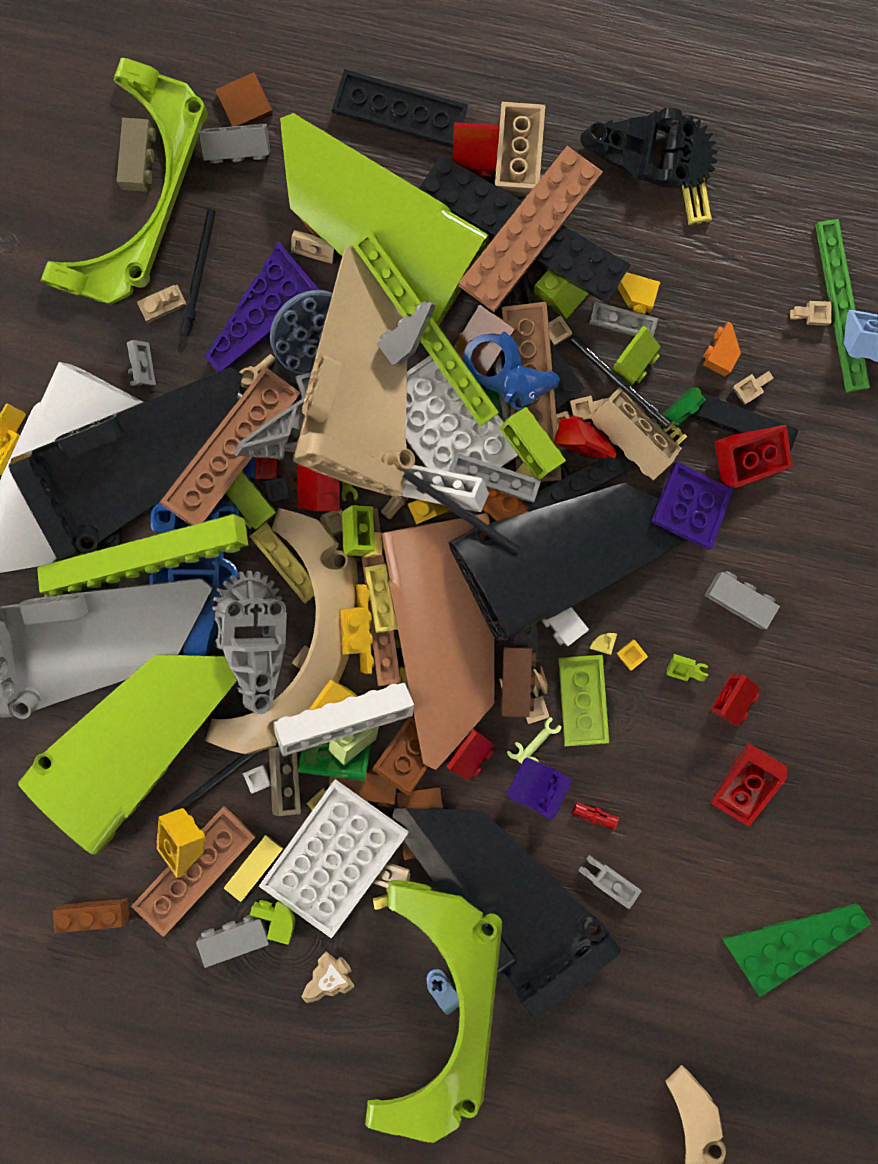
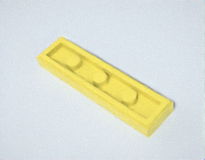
(284, 562)

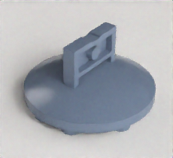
(298, 330)

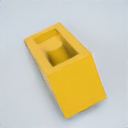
(638, 292)
(426, 511)

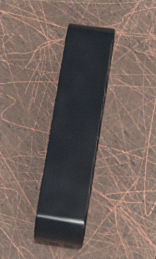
(736, 419)

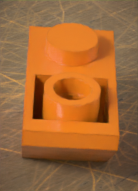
(724, 352)

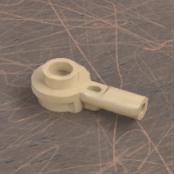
(251, 373)

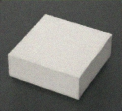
(257, 778)

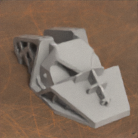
(275, 436)

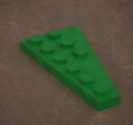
(787, 947)

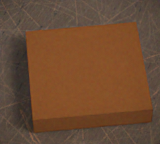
(244, 101)

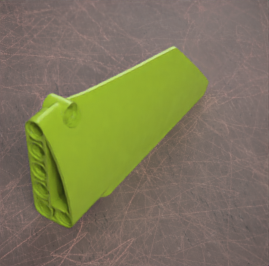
(349, 194)
(125, 746)

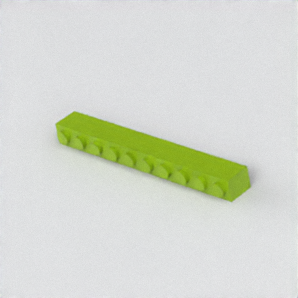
(143, 556)

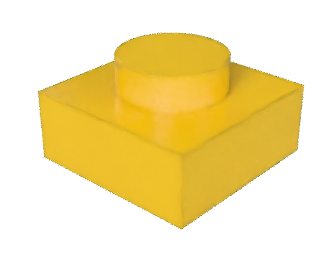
(632, 655)

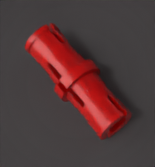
(595, 816)

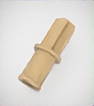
(393, 506)

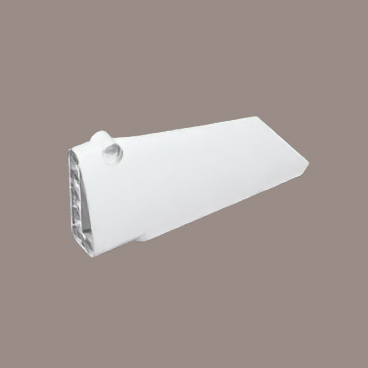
(68, 403)

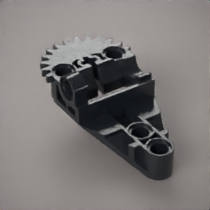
(634, 140)

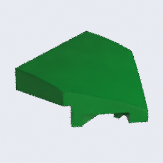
(684, 405)

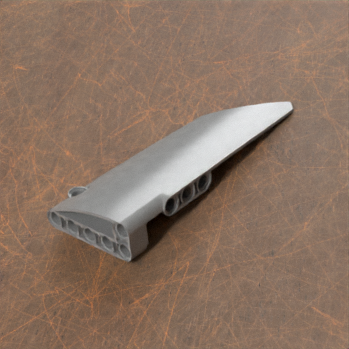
(89, 640)

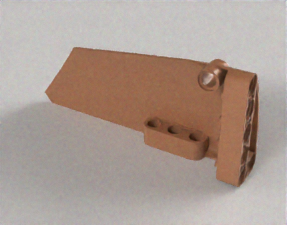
(440, 635)

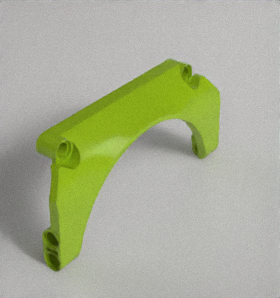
(172, 107)
(473, 961)

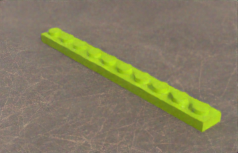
(433, 338)

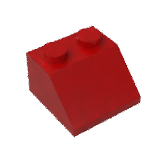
(583, 438)
(318, 490)
(735, 699)
(470, 754)

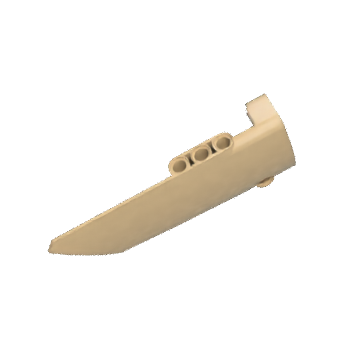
(354, 392)

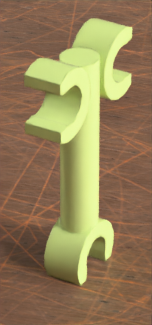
(533, 746)

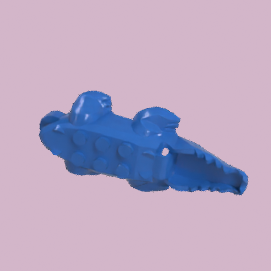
(211, 570)

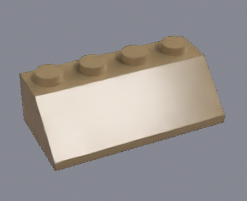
(519, 147)
(636, 433)

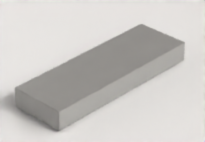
(621, 319)

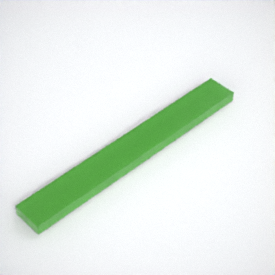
(841, 300)

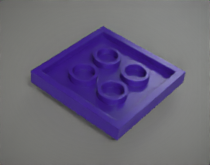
(692, 505)

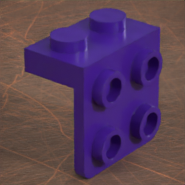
(539, 787)

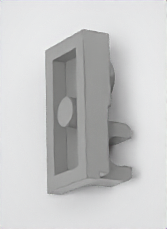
(141, 363)

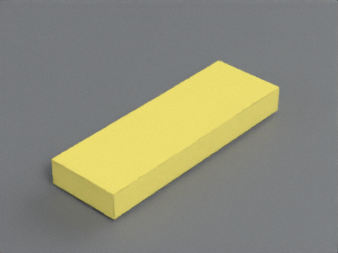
(381, 598)
(253, 868)

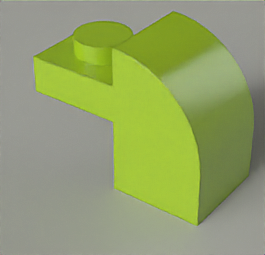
(281, 920)

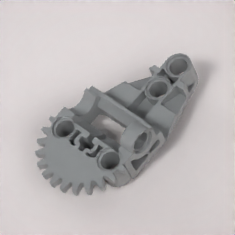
(252, 656)

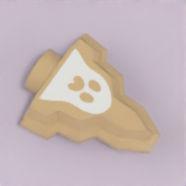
(328, 978)

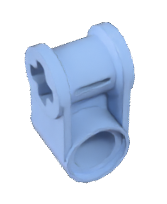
(445, 993)

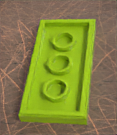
(583, 700)

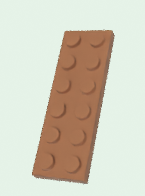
(172, 897)

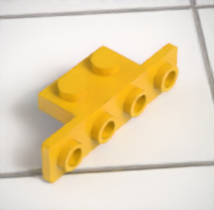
(9, 423)
(355, 629)

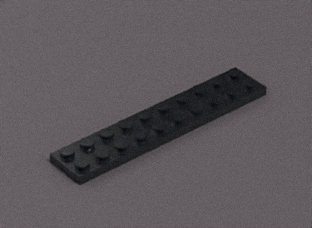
(490, 208)

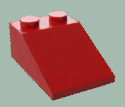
(476, 148)
(753, 455)
(749, 784)

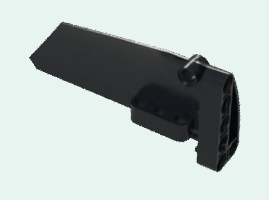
(119, 464)
(563, 555)
(543, 926)

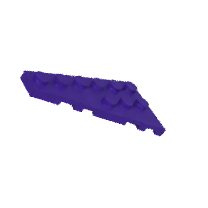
(252, 320)

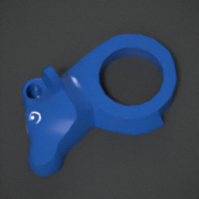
(514, 382)

